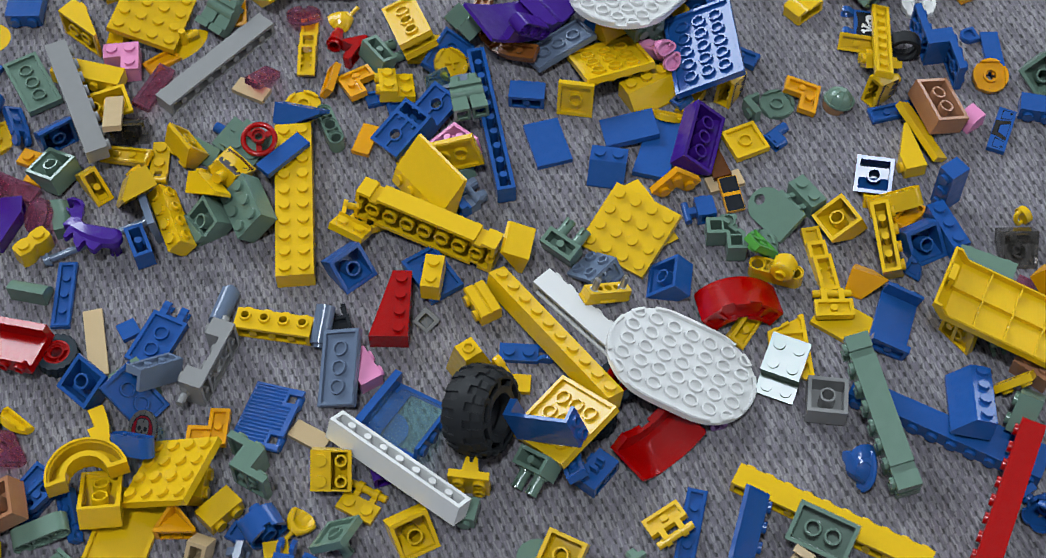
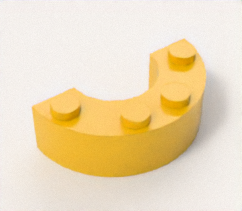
(78, 455)

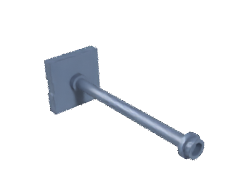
(147, 220)

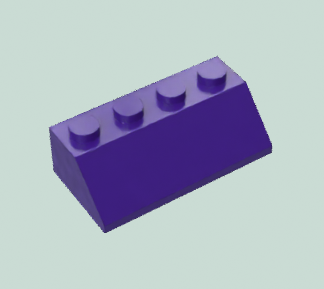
(697, 139)

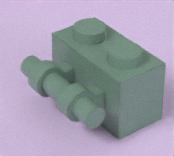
(804, 195)

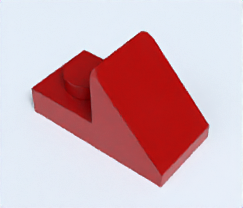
(352, 48)

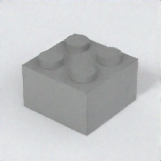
(826, 400)

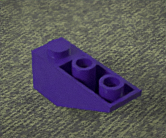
(11, 219)

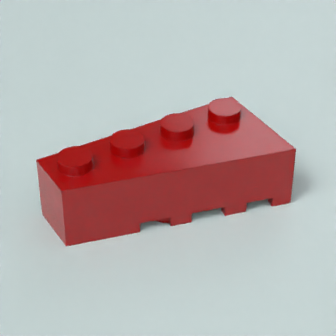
(393, 316)

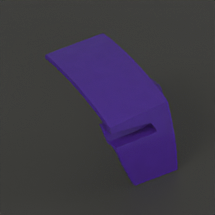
(520, 19)

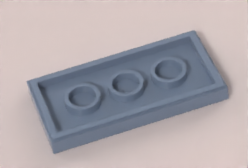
(562, 44)
(339, 368)

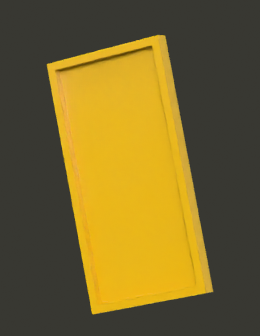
(130, 540)

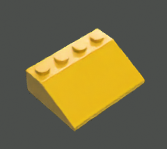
(429, 176)

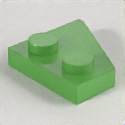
(759, 244)

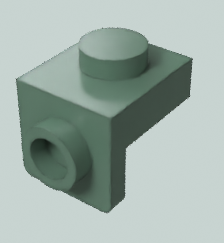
(751, 108)

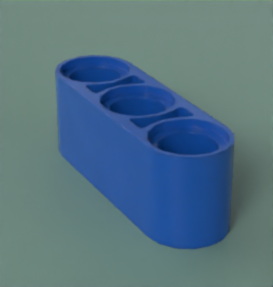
(134, 444)

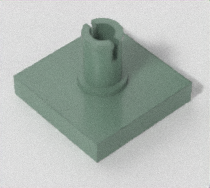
(336, 536)

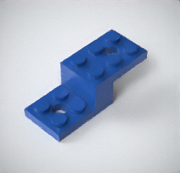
(939, 46)
(414, 119)

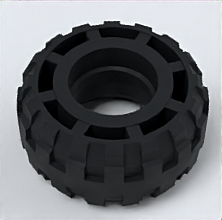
(474, 410)

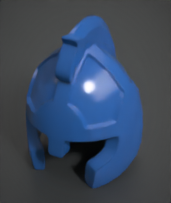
(861, 466)
(1030, 514)

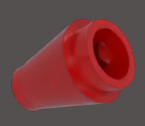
(335, 40)

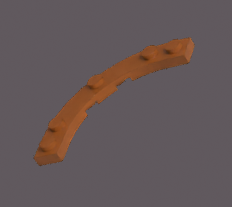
(513, 51)

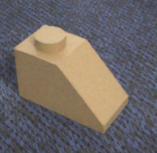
(200, 546)

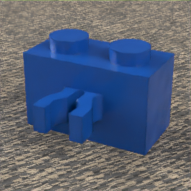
(600, 470)

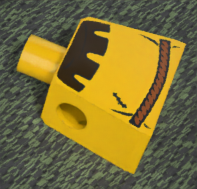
(736, 87)
(879, 89)
(229, 167)

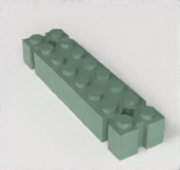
(881, 415)

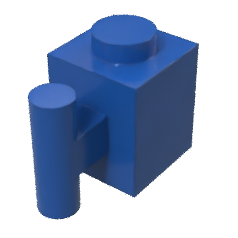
(702, 207)

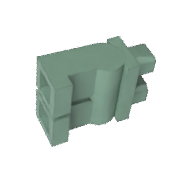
(221, 16)
(468, 91)

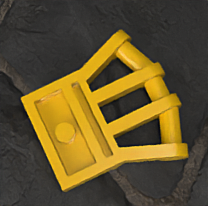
(352, 227)

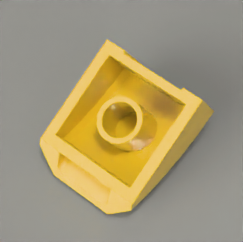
(562, 546)

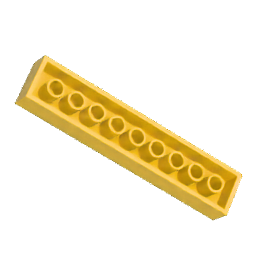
(295, 213)

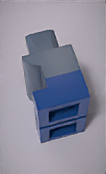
(471, 200)

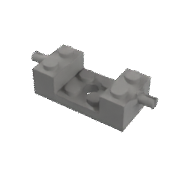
(199, 384)

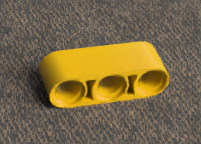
(901, 199)
(763, 272)

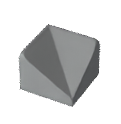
(426, 319)

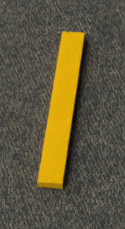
(881, 42)

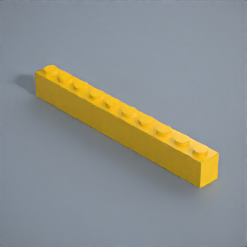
(552, 336)
(872, 539)

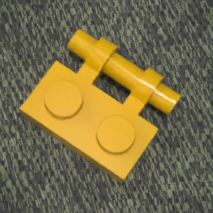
(833, 308)
(353, 504)
(666, 519)

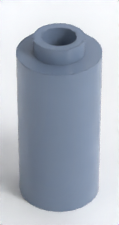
(225, 302)
(322, 321)

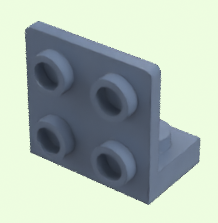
(597, 265)

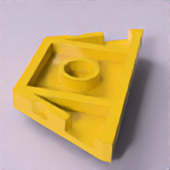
(797, 330)

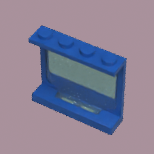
(403, 416)

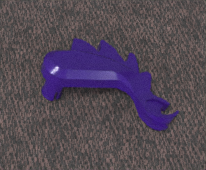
(92, 235)

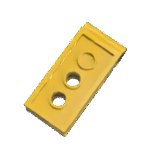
(410, 28)

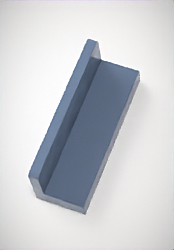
(155, 371)

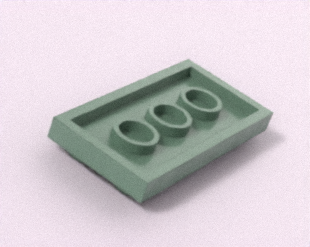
(33, 84)

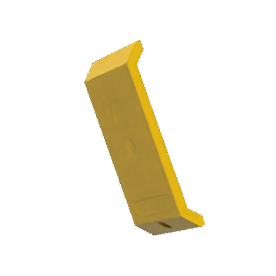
(993, 308)

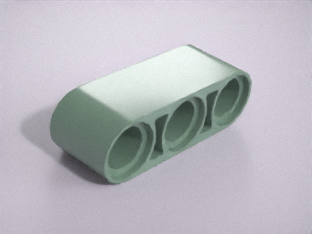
(331, 130)
(40, 532)

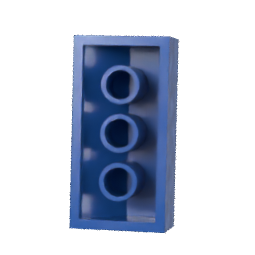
(971, 402)
(750, 523)

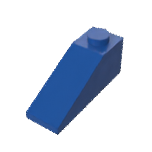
(292, 113)

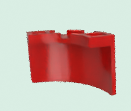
(735, 298)
(658, 443)

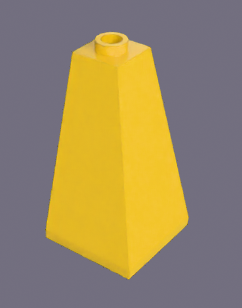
(465, 354)

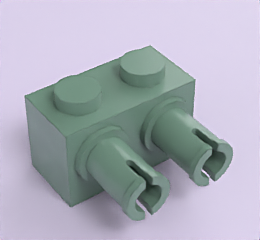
(379, 54)
(560, 246)
(534, 464)

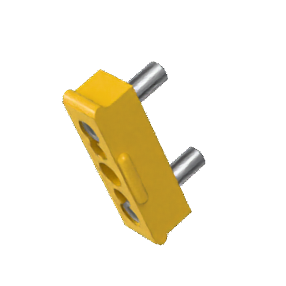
(606, 292)

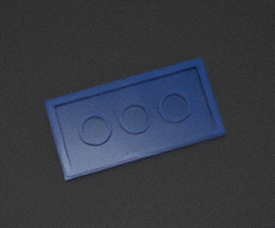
(655, 154)

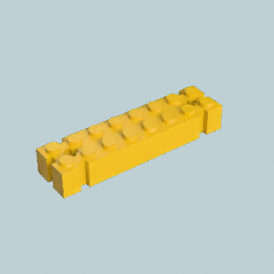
(428, 224)

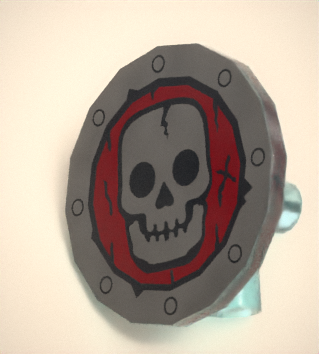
(145, 423)

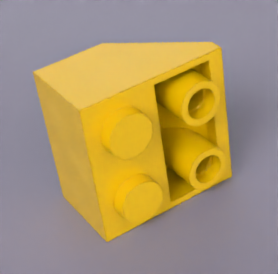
(330, 469)

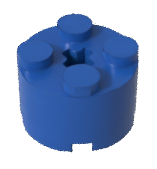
(262, 524)

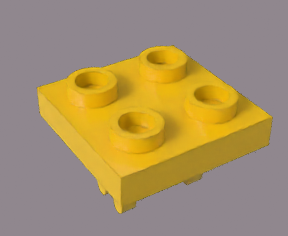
(469, 479)

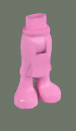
(663, 51)

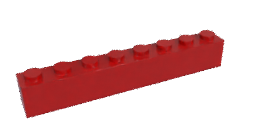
(1010, 490)

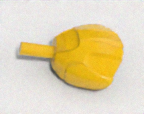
(342, 19)
(299, 523)

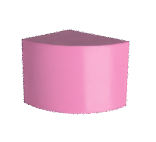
(976, 118)

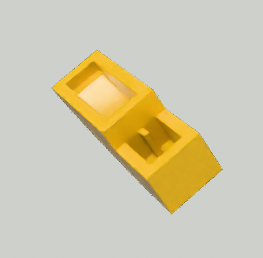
(100, 422)

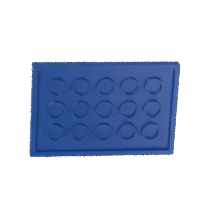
(707, 47)

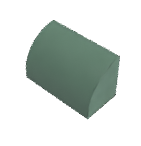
(59, 216)
(29, 292)

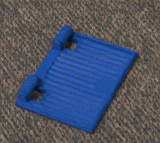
(270, 414)

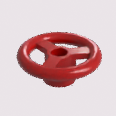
(259, 132)

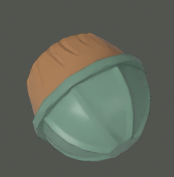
(837, 100)

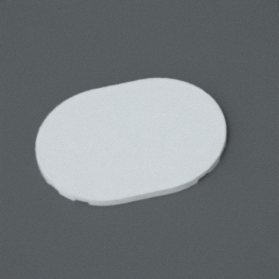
(625, 13)
(681, 365)

